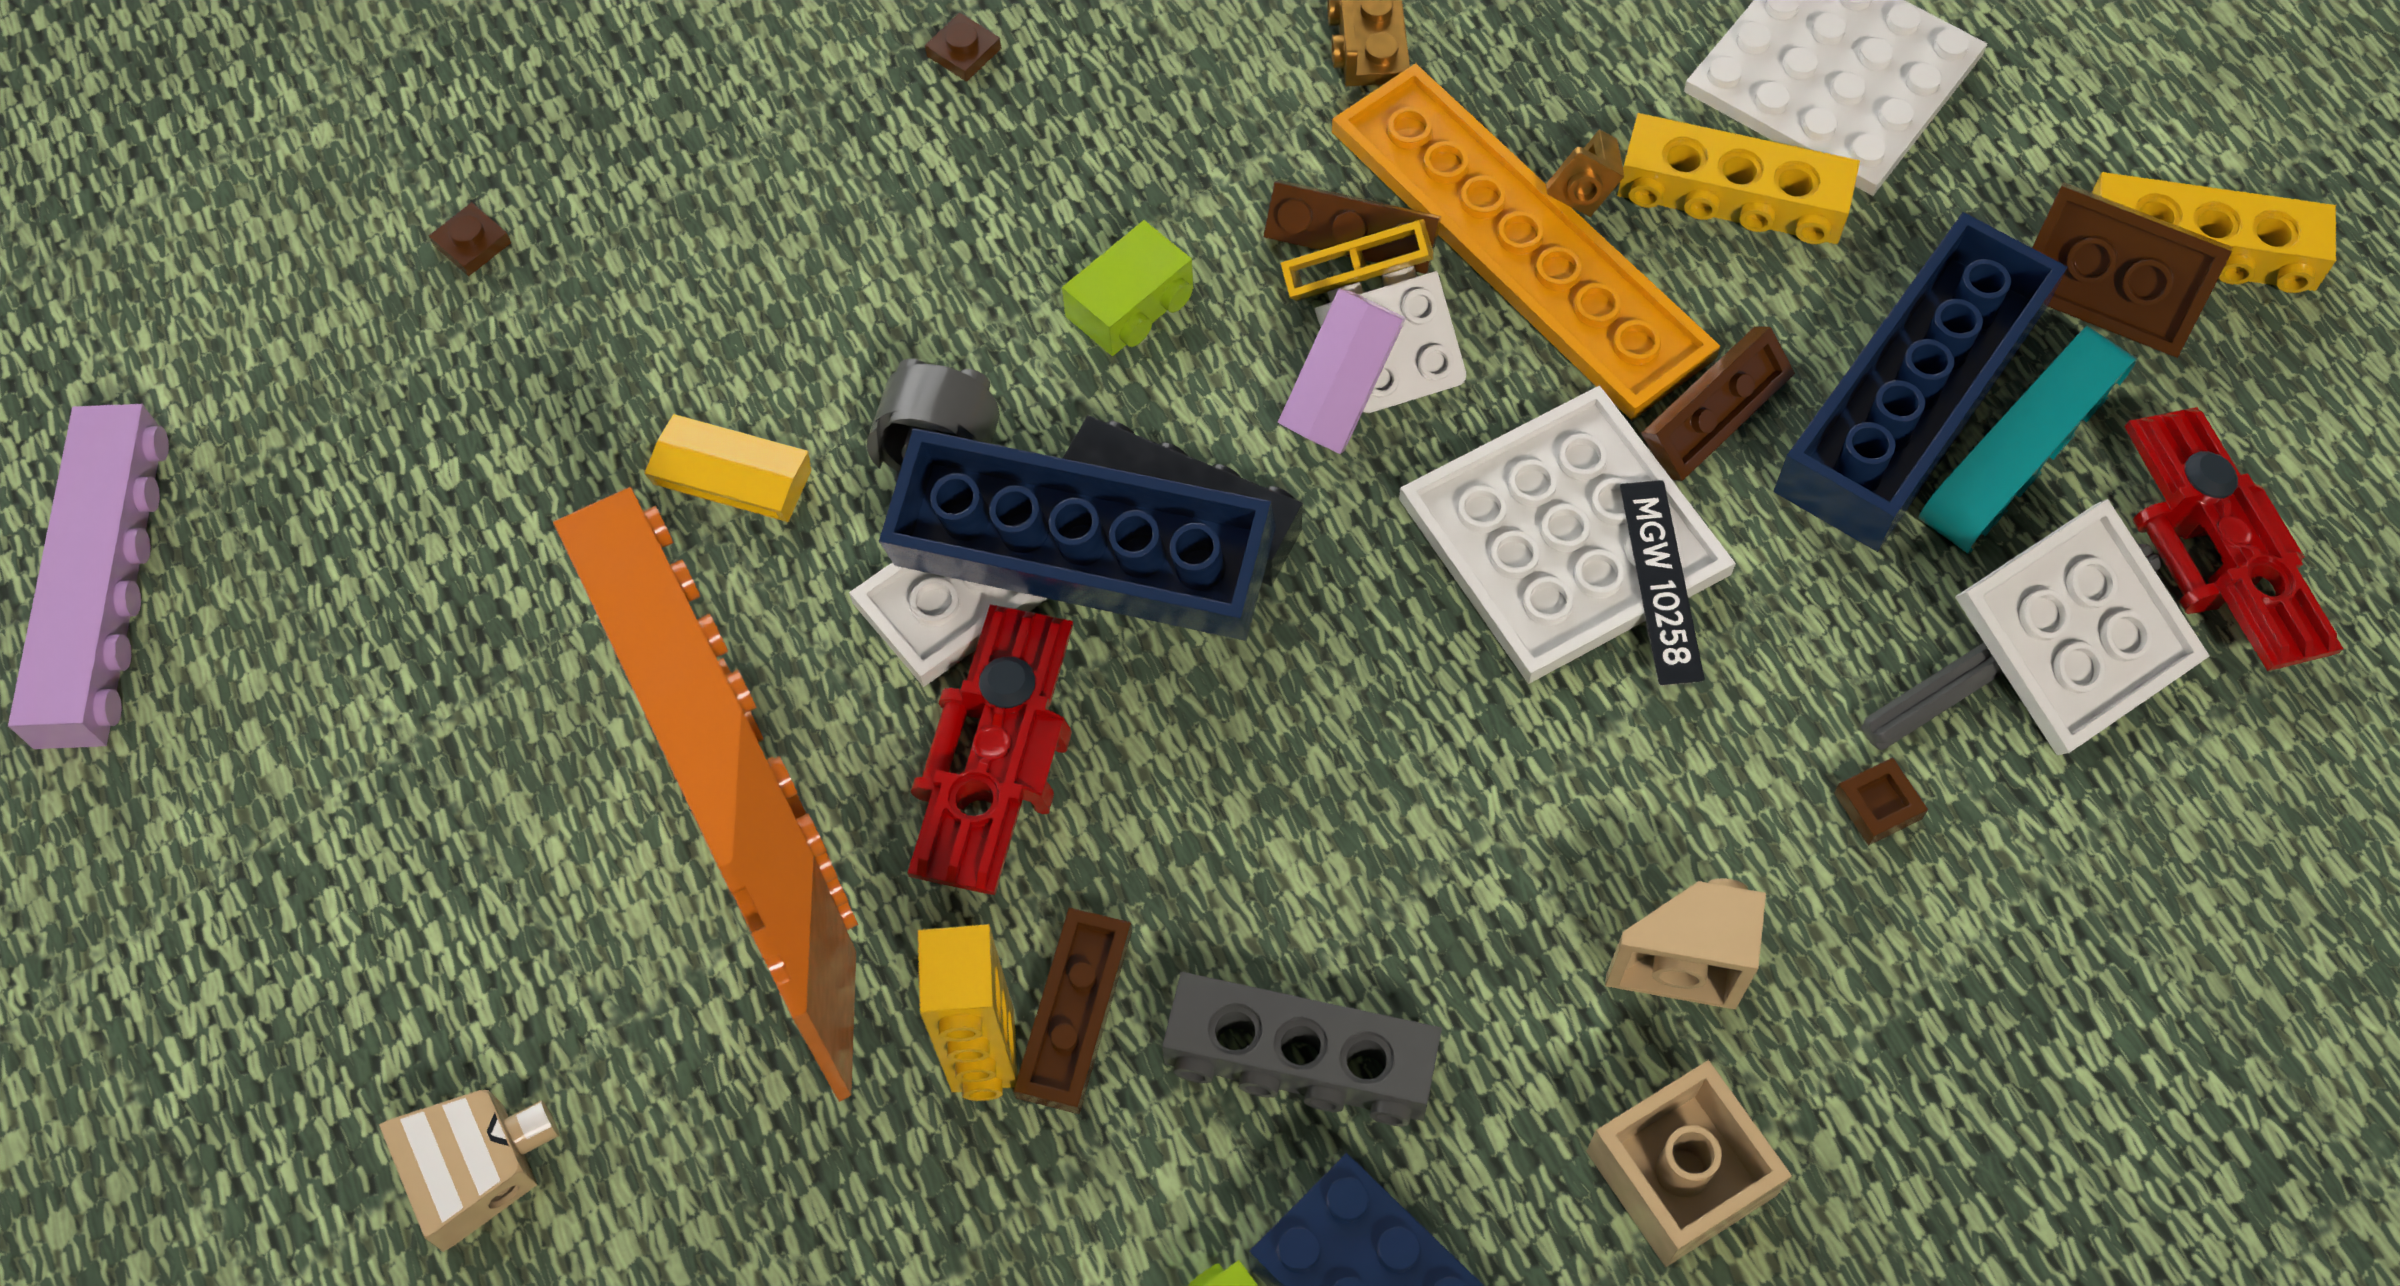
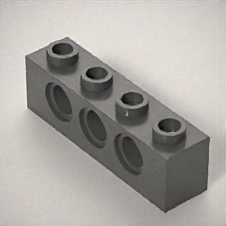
(1275, 1020)

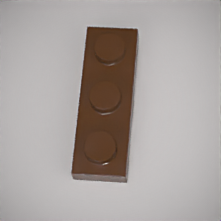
(1328, 219)
(1718, 403)
(1073, 1011)

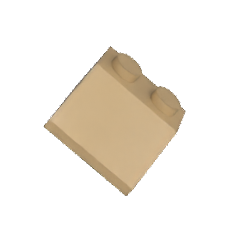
(1694, 946)

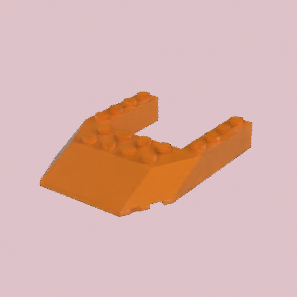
(713, 748)

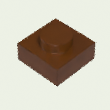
(963, 47)
(470, 239)
(1880, 801)

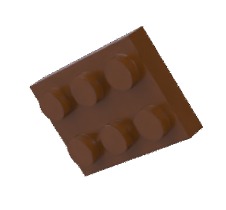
(2129, 269)

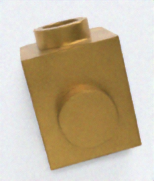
(1588, 174)

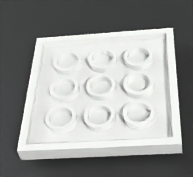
(1837, 76)
(1544, 534)

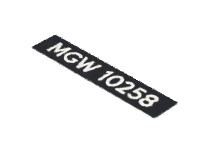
(1662, 583)

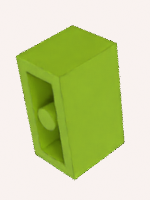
(1129, 288)

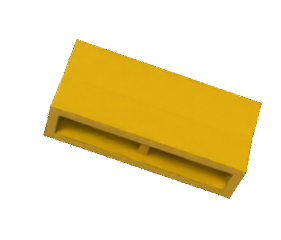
(1361, 272)
(729, 467)

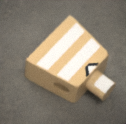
(465, 1161)

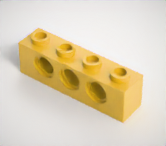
(1738, 179)
(2271, 236)
(968, 1010)

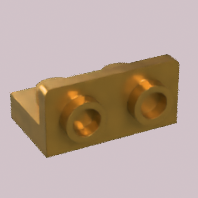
(1370, 40)

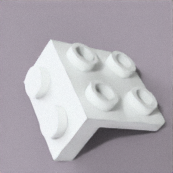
(1426, 349)

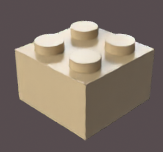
(1687, 1163)

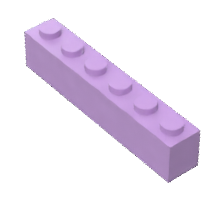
(89, 578)

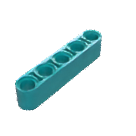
(2025, 438)

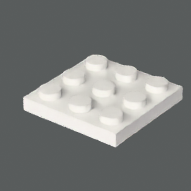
(2082, 627)

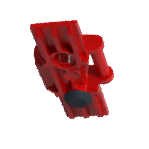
(2215, 500)
(1009, 756)

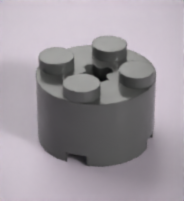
(932, 401)

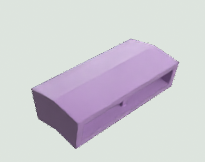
(1341, 370)

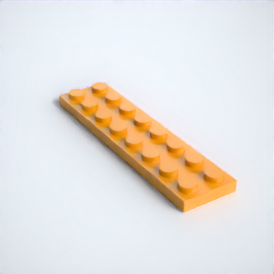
(1526, 242)

